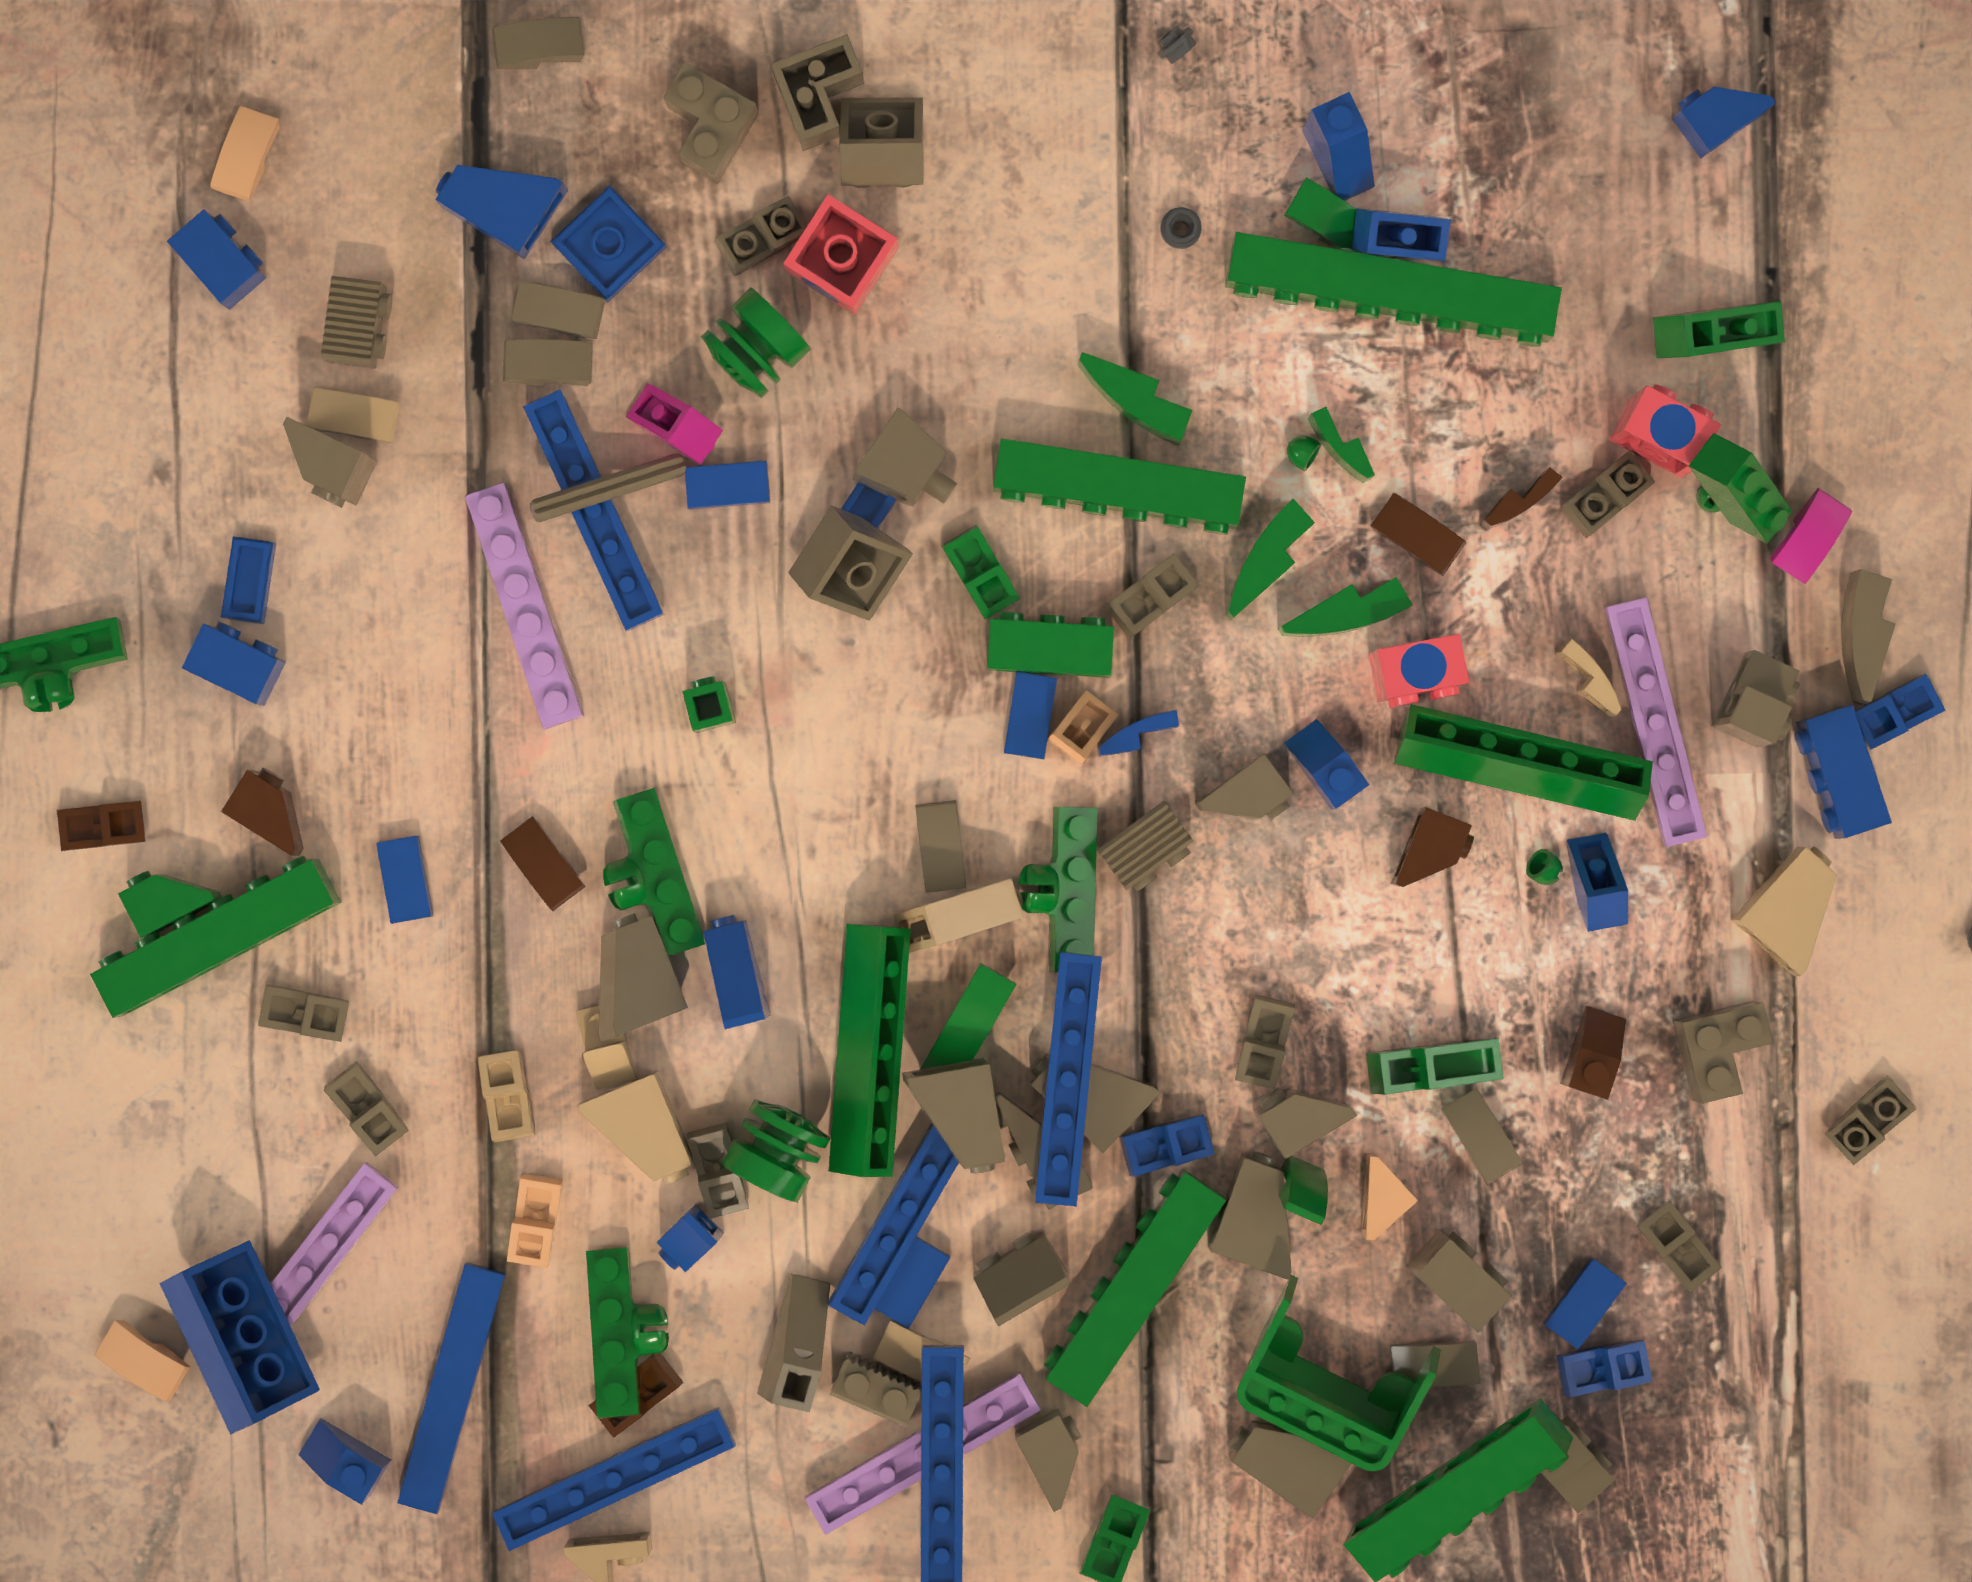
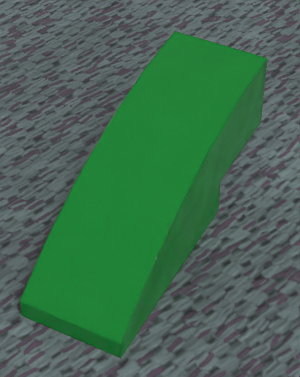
(1134, 398)
(1268, 557)
(1349, 611)
(971, 1018)
(1434, 1066)

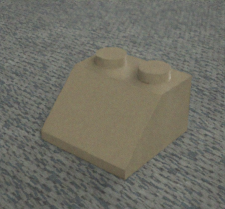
(881, 142)
(328, 464)
(849, 564)
(1299, 1118)
(1020, 1276)

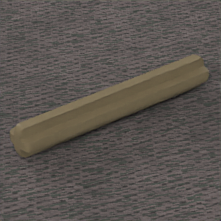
(607, 487)

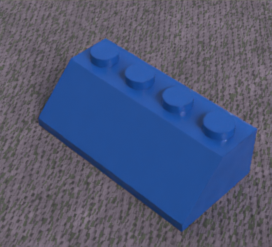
(239, 1337)

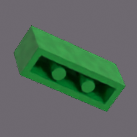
(1740, 488)
(1050, 646)

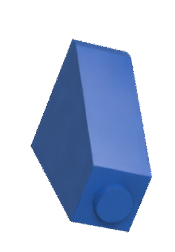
(1341, 146)
(501, 203)
(735, 973)

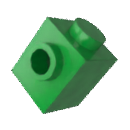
(708, 705)

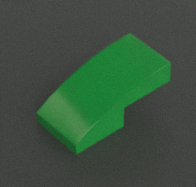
(1323, 215)
(1348, 455)
(980, 572)
(1304, 1190)
(1114, 1540)

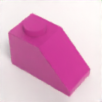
(674, 423)

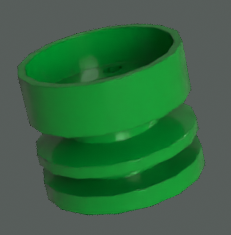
(755, 343)
(774, 1153)

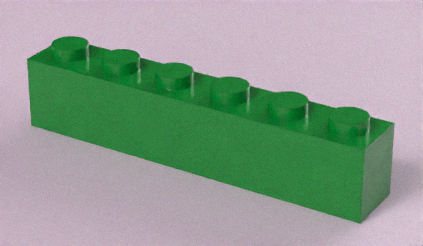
(1120, 485)
(1523, 762)
(215, 937)
(869, 1050)
(1134, 1286)
(1459, 1491)

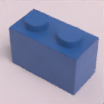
(1401, 234)
(217, 259)
(234, 664)

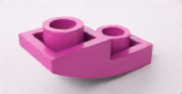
(1812, 536)

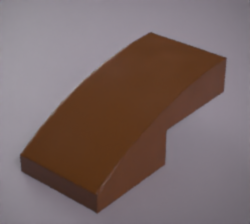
(1513, 504)
(1418, 534)
(101, 826)
(542, 863)
(655, 1383)

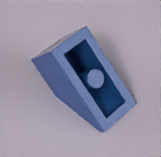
(1718, 116)
(1326, 764)
(1598, 882)
(689, 1239)
(344, 1461)

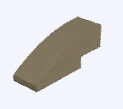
(1864, 633)

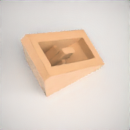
(1083, 727)
(1383, 1198)

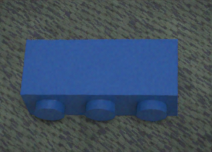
(1842, 772)

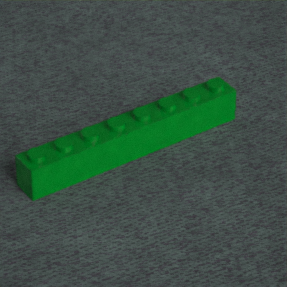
(1393, 288)

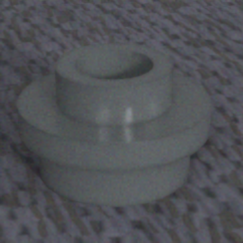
(1176, 44)
(1185, 216)

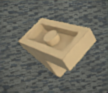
(608, 1060)
(596, 1554)

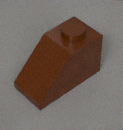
(266, 810)
(1432, 846)
(1595, 1053)

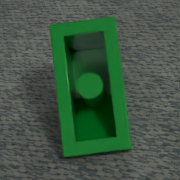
(161, 900)

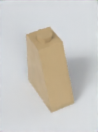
(1790, 908)
(961, 915)
(643, 1127)

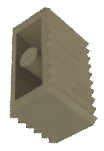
(355, 322)
(1146, 846)
(876, 1389)

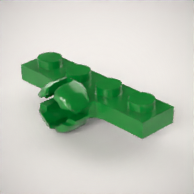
(47, 661)
(653, 873)
(1067, 883)
(619, 1332)

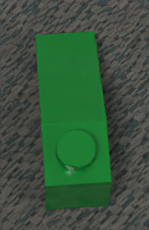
(1718, 330)

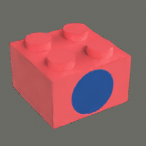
(841, 255)
(1664, 429)
(1419, 668)

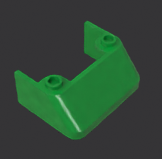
(1324, 1406)

